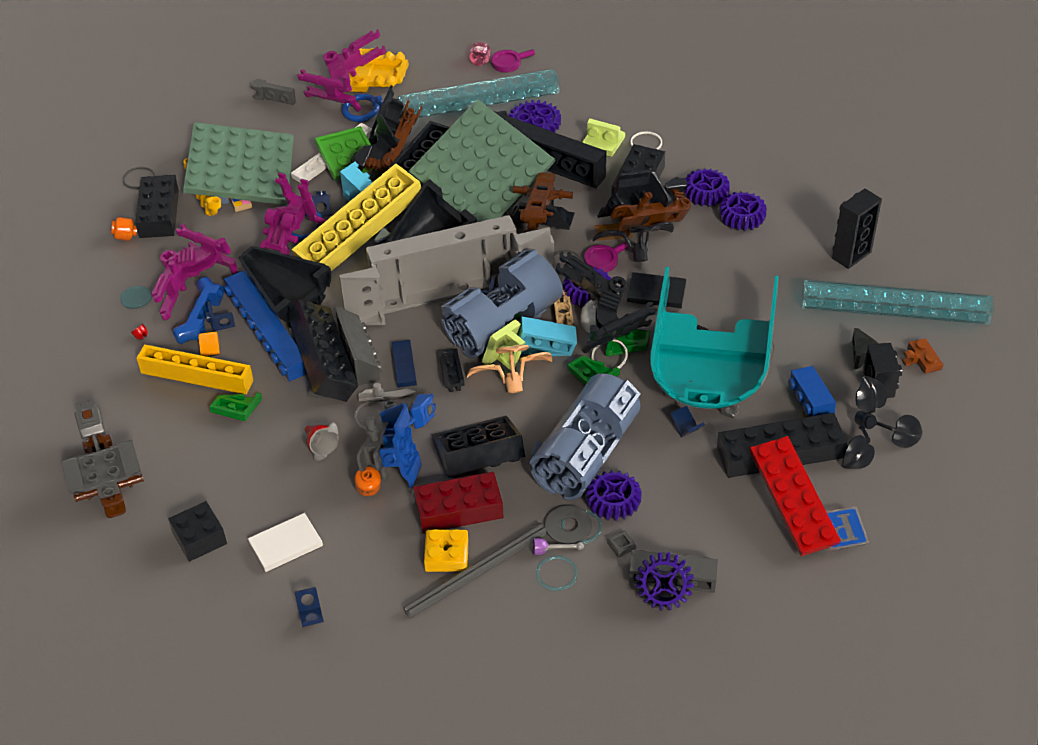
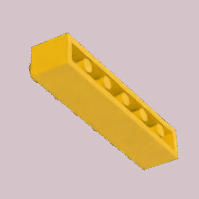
(195, 369)

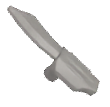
(377, 393)

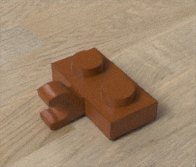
(923, 354)

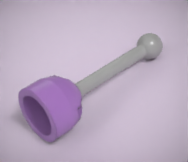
(541, 546)

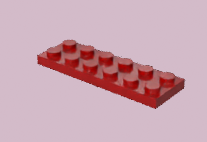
(794, 496)

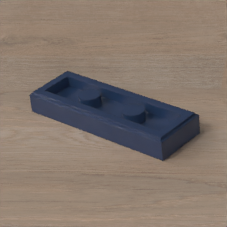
(404, 363)

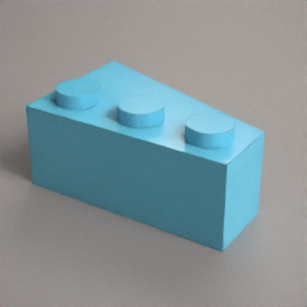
(353, 181)
(547, 337)

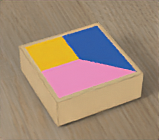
(240, 205)

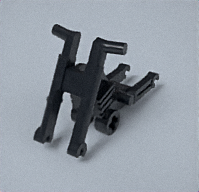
(608, 298)

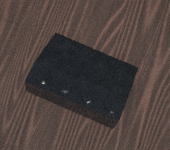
(479, 446)

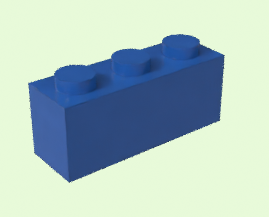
(811, 392)

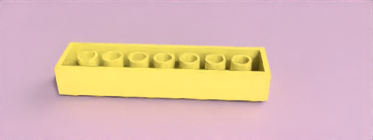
(360, 218)

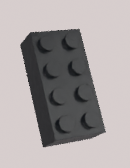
(642, 159)
(157, 206)
(856, 228)

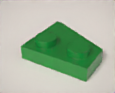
(634, 342)
(584, 368)
(235, 405)

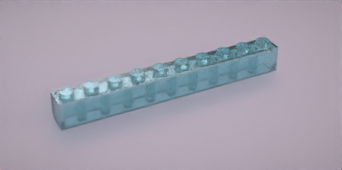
(488, 92)
(897, 302)

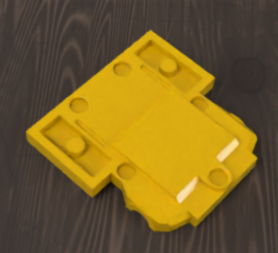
(379, 72)

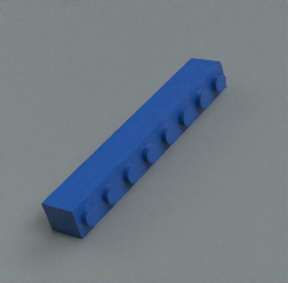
(265, 325)

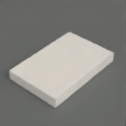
(285, 542)

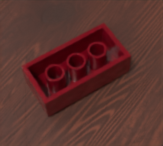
(458, 502)

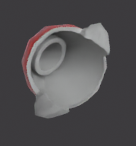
(322, 440)

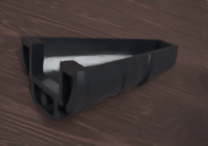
(429, 214)
(285, 278)

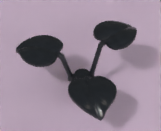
(640, 249)
(868, 398)

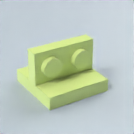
(604, 136)
(504, 337)

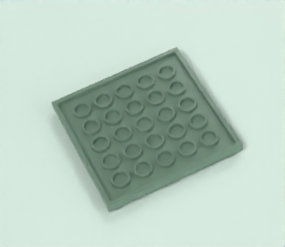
(238, 163)
(481, 163)

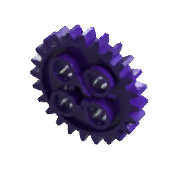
(538, 114)

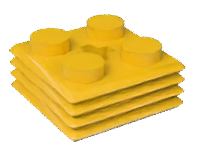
(438, 559)

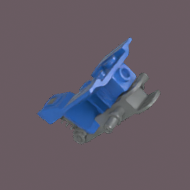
(391, 440)

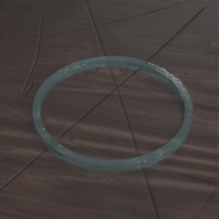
(587, 541)
(557, 557)

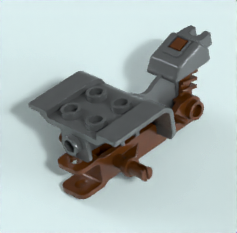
(104, 467)

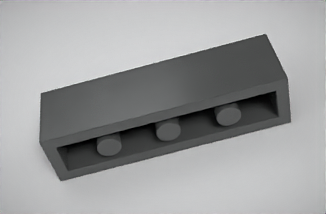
(702, 567)

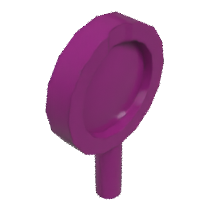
(509, 60)
(603, 256)

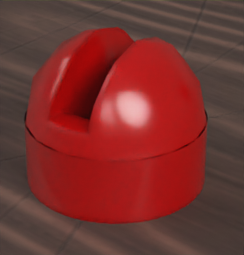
(139, 332)

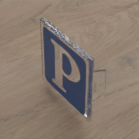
(848, 527)

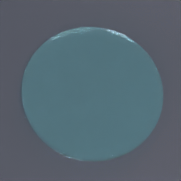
(136, 297)

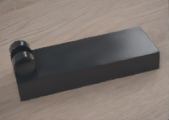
(451, 369)

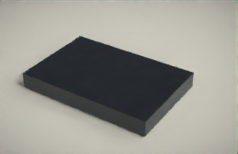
(648, 288)

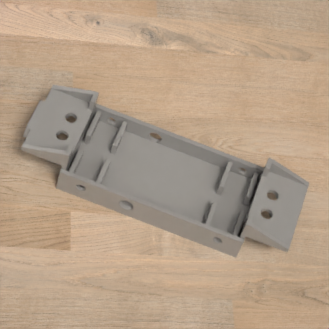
(435, 265)

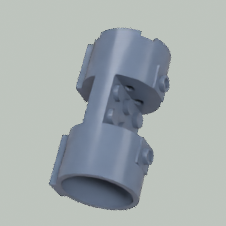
(525, 287)
(585, 436)

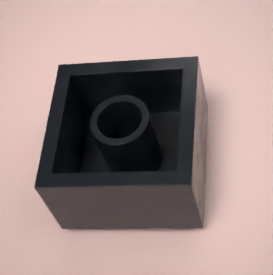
(883, 366)
(197, 531)

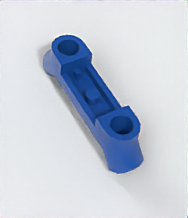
(195, 322)

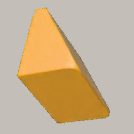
(209, 344)

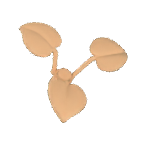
(513, 380)

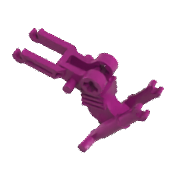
(339, 68)
(287, 219)
(188, 264)

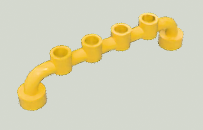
(210, 204)

